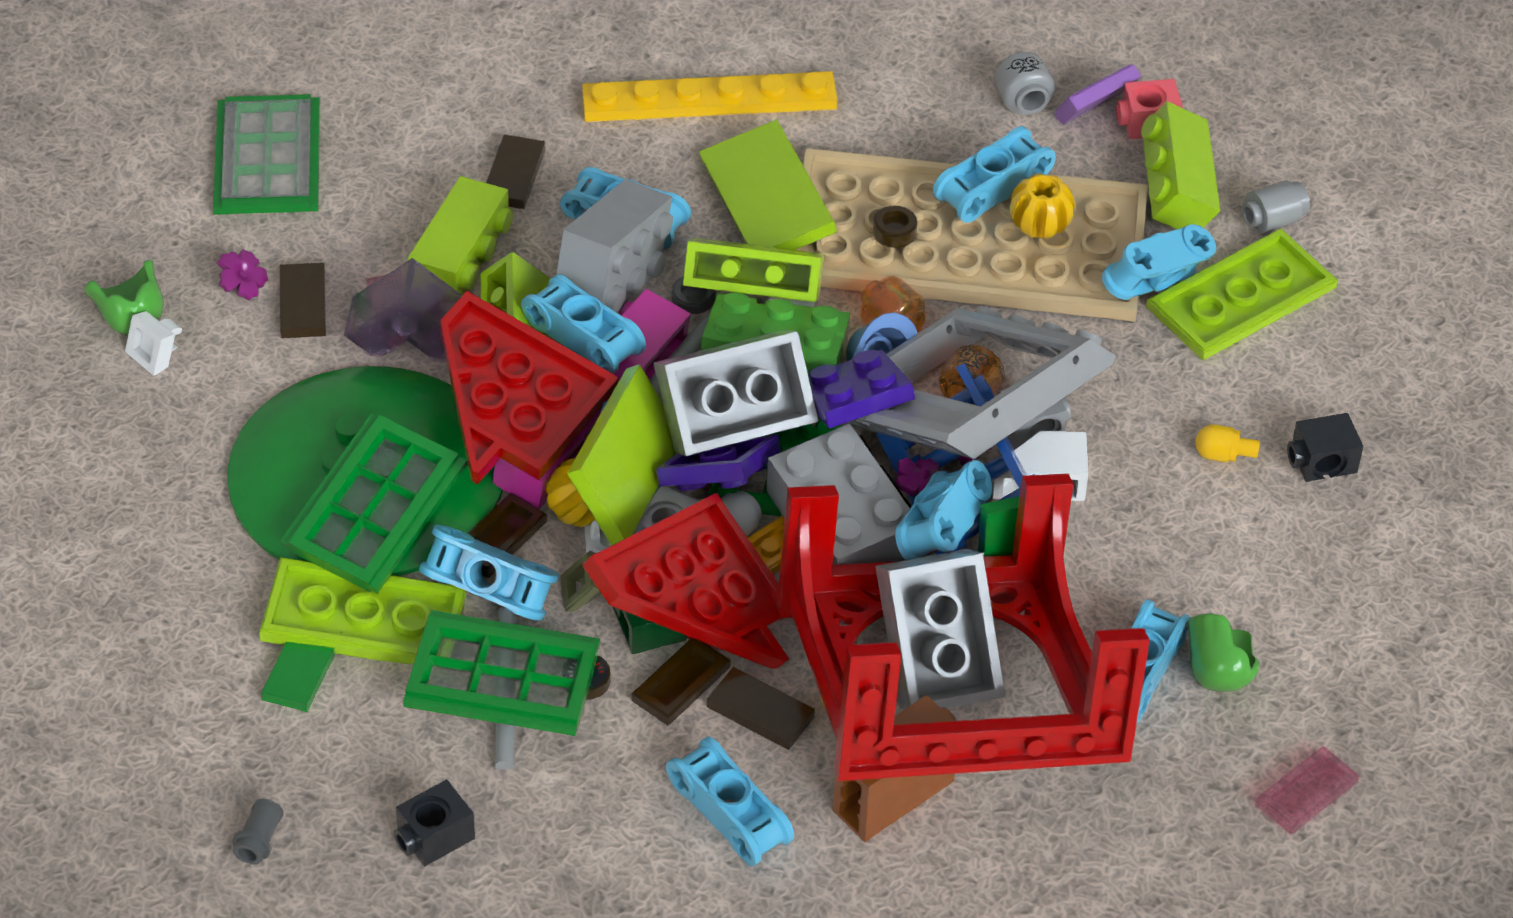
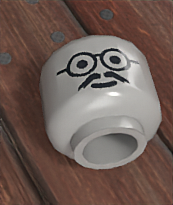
(1024, 83)

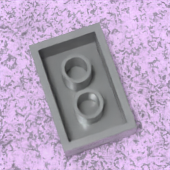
(617, 243)
(735, 392)
(867, 499)
(943, 628)

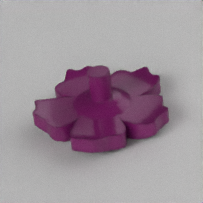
(241, 272)
(914, 477)

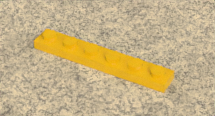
(709, 96)

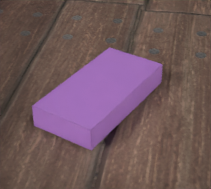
(1096, 94)

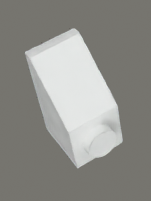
(1050, 454)

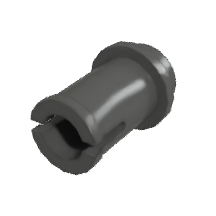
(257, 832)

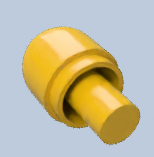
(1224, 444)

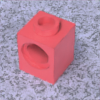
(1142, 100)

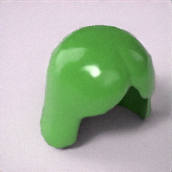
(129, 298)
(1220, 656)

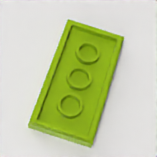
(767, 189)
(1241, 294)
(621, 455)
(317, 606)

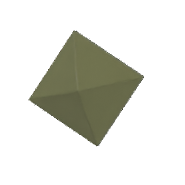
(571, 597)

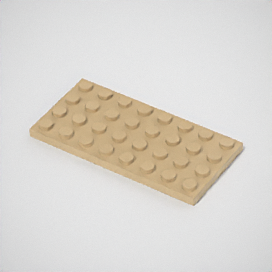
(976, 260)

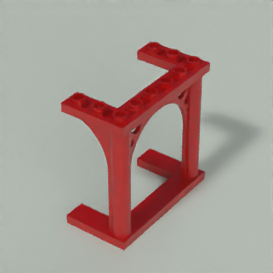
(862, 680)

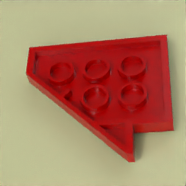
(516, 389)
(696, 579)

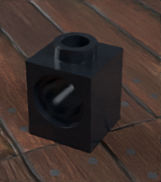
(1325, 447)
(436, 807)

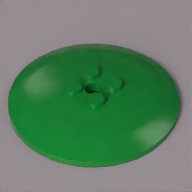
(307, 427)

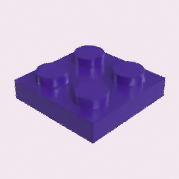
(858, 387)
(726, 464)

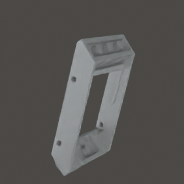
(971, 428)

